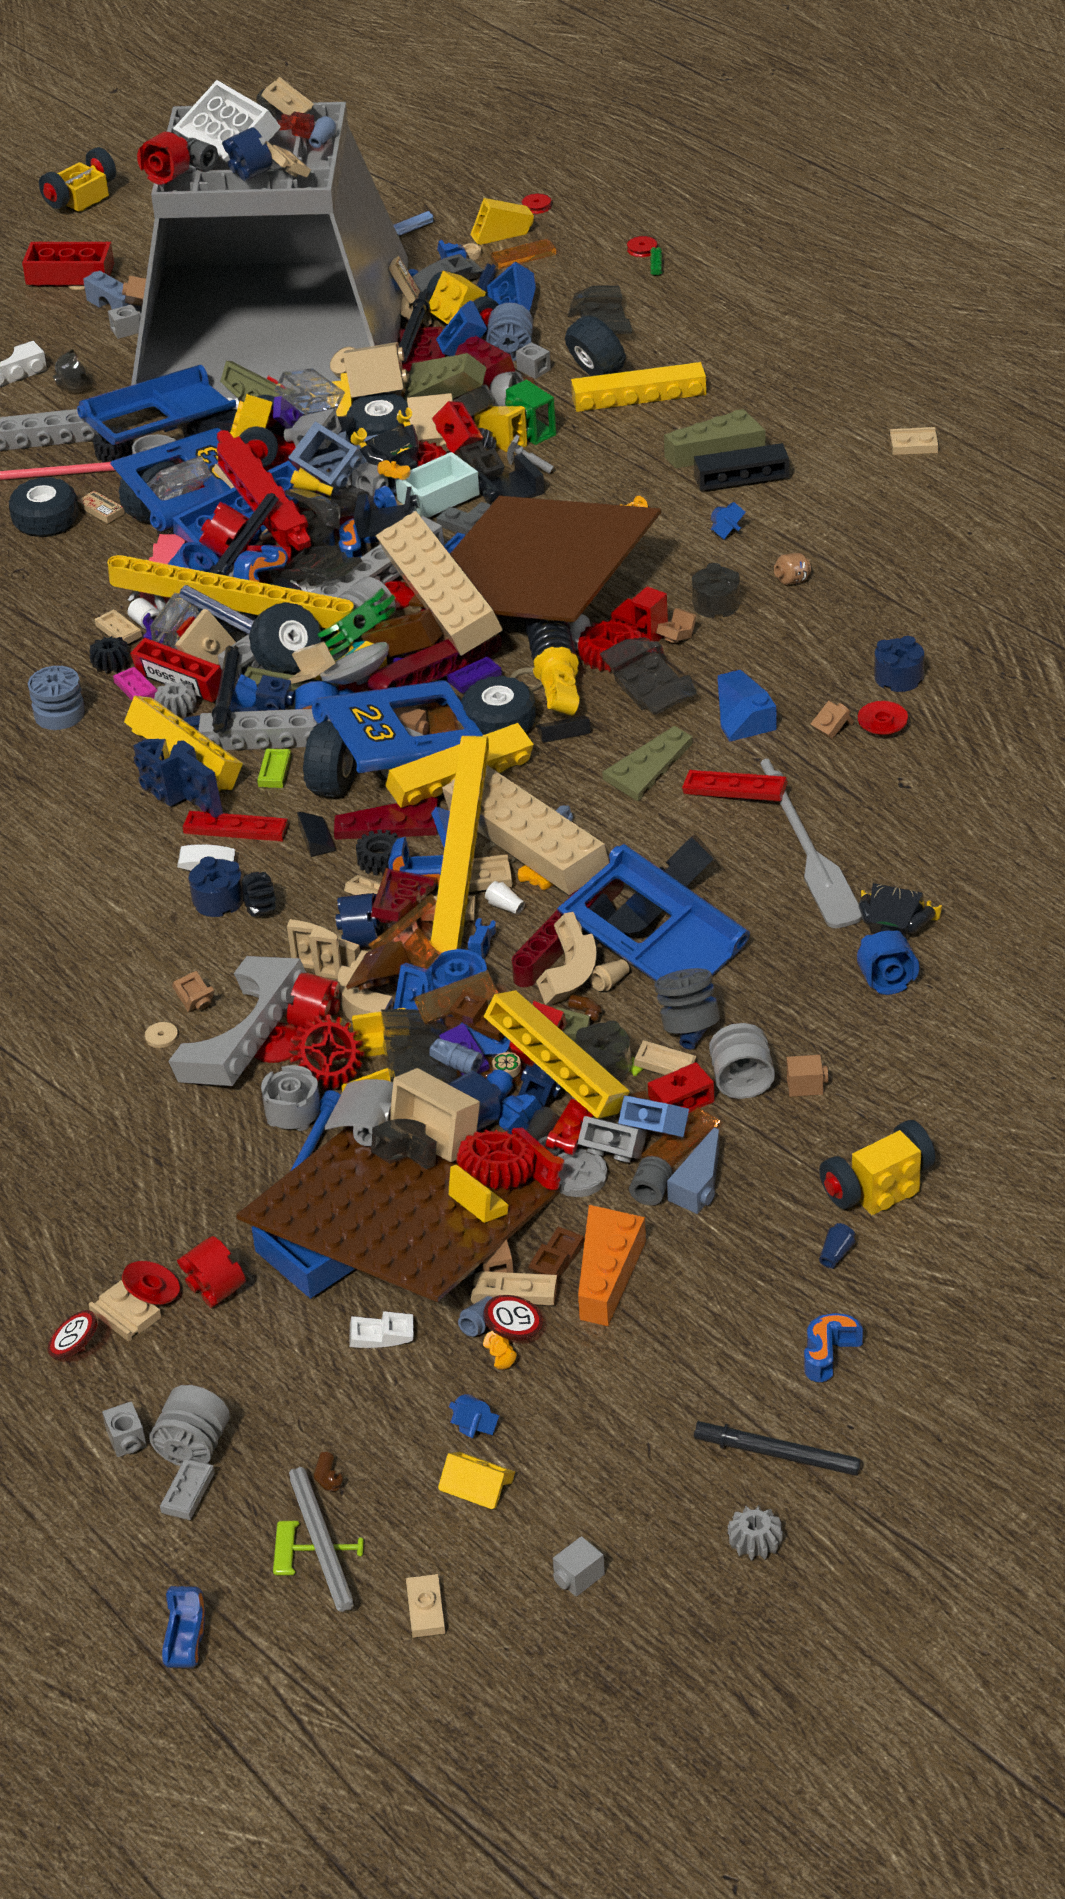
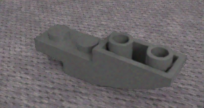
(455, 264)

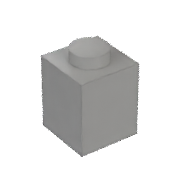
(578, 1566)

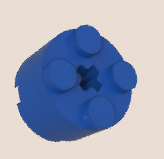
(887, 961)

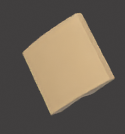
(315, 947)

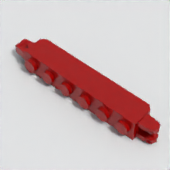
(254, 484)

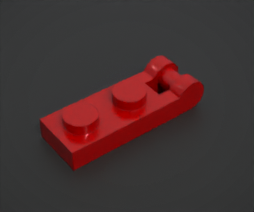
(568, 1128)
(546, 1164)

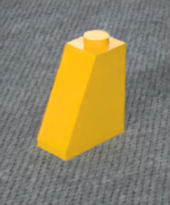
(500, 221)
(504, 423)

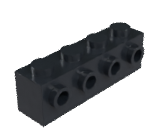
(741, 466)

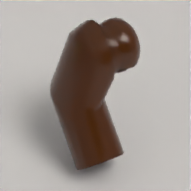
(585, 1004)
(324, 1475)

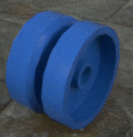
(194, 556)
(455, 966)

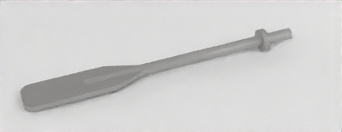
(821, 875)

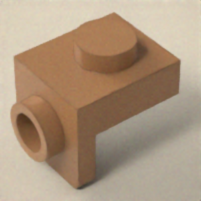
(679, 628)
(832, 719)
(193, 992)

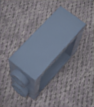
(310, 444)
(323, 459)

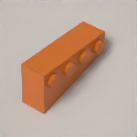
(608, 1260)

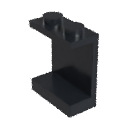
(523, 482)
(374, 521)

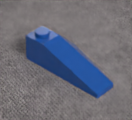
(513, 286)
(744, 706)

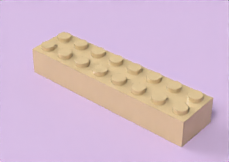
(439, 583)
(536, 834)

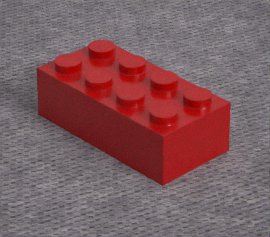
(65, 262)

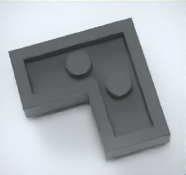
(459, 520)

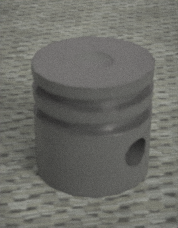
(200, 155)
(650, 1180)

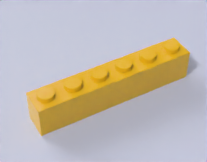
(638, 386)
(155, 721)
(429, 774)
(556, 1054)

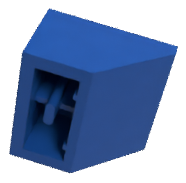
(462, 326)

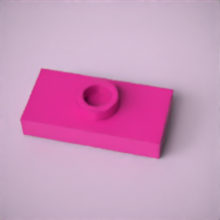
(134, 683)

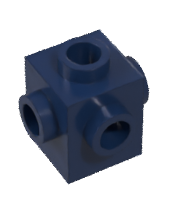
(274, 694)
(539, 1084)

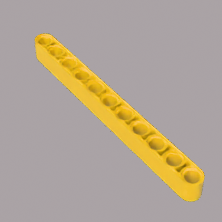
(233, 592)
(460, 843)

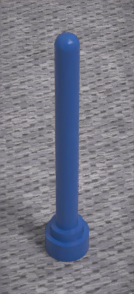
(327, 1106)

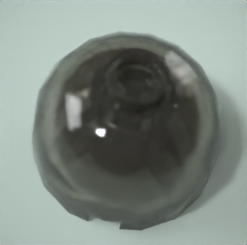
(71, 373)

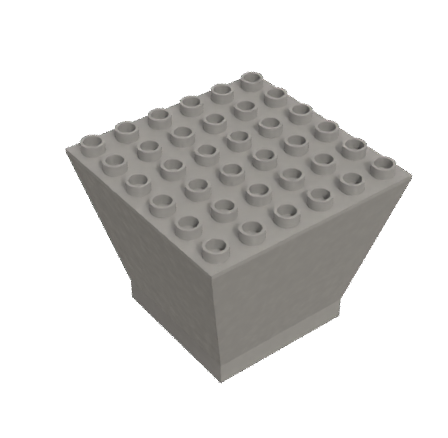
(269, 264)

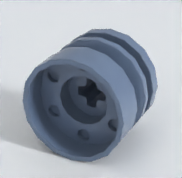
(510, 328)
(56, 697)

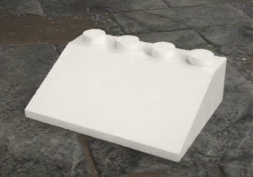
(224, 114)

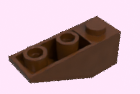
(379, 967)

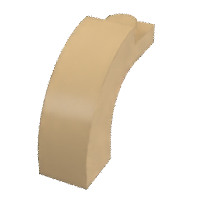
(580, 958)
(360, 1002)

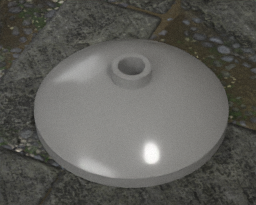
(357, 665)

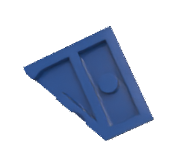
(412, 983)

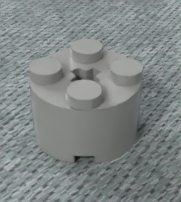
(291, 1098)

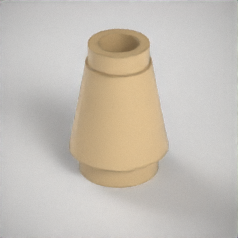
(607, 975)

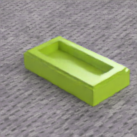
(274, 768)

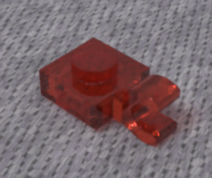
(300, 123)

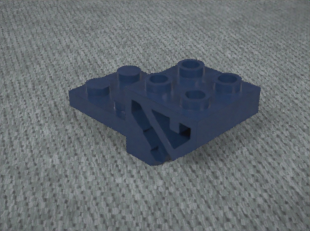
(176, 775)

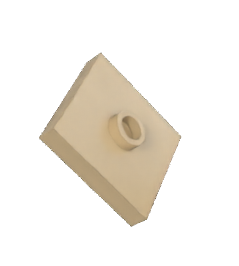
(205, 638)

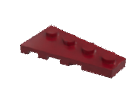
(404, 821)
(400, 893)

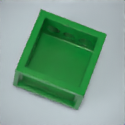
(531, 398)

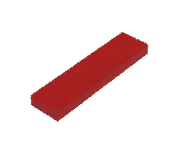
(735, 785)
(236, 826)

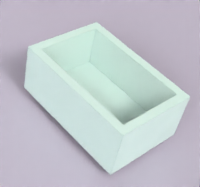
(440, 484)

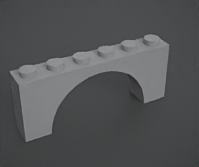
(227, 1055)

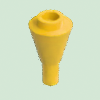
(306, 481)

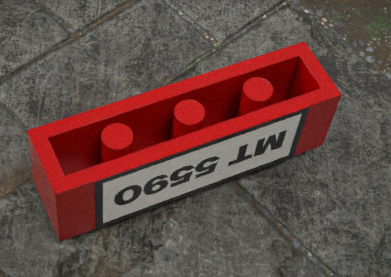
(169, 664)

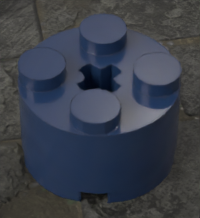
(247, 154)
(899, 664)
(216, 886)
(356, 919)
(483, 1091)

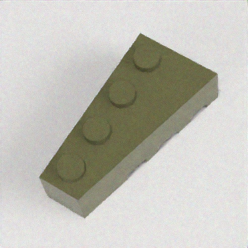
(444, 376)
(712, 436)

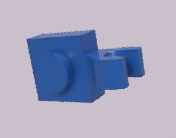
(480, 940)

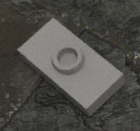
(187, 1489)

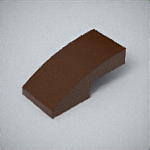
(471, 1011)
(558, 1253)

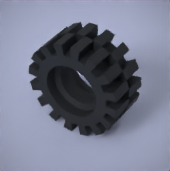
(107, 452)
(368, 849)

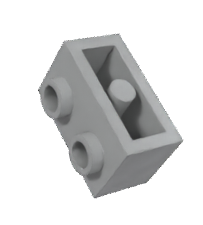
(613, 1138)

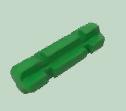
(656, 261)

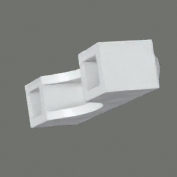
(24, 362)

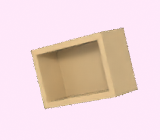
(444, 1109)

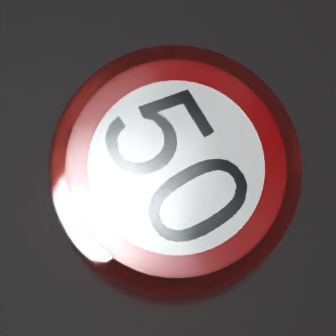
(512, 1317)
(73, 1335)

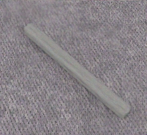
(321, 1539)

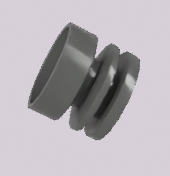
(687, 1000)

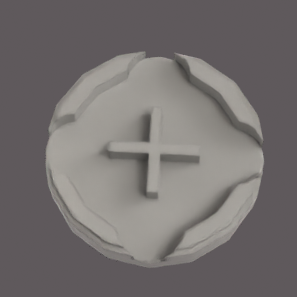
(582, 1174)

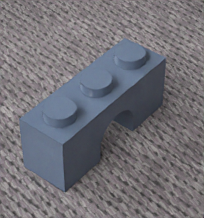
(104, 289)

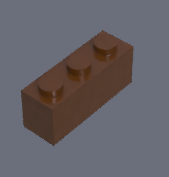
(405, 633)

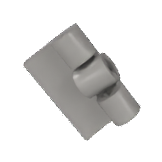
(363, 1107)

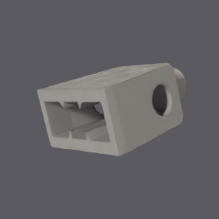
(325, 418)

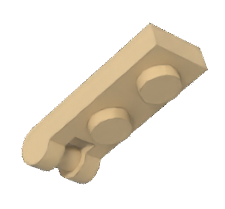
(536, 1288)

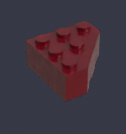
(491, 357)

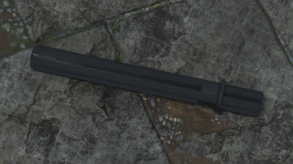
(420, 307)
(245, 535)
(221, 712)
(777, 1448)

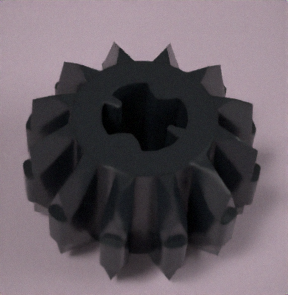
(109, 654)
(258, 894)

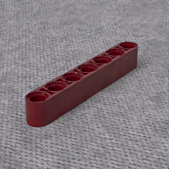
(430, 664)
(545, 946)

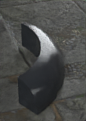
(683, 867)

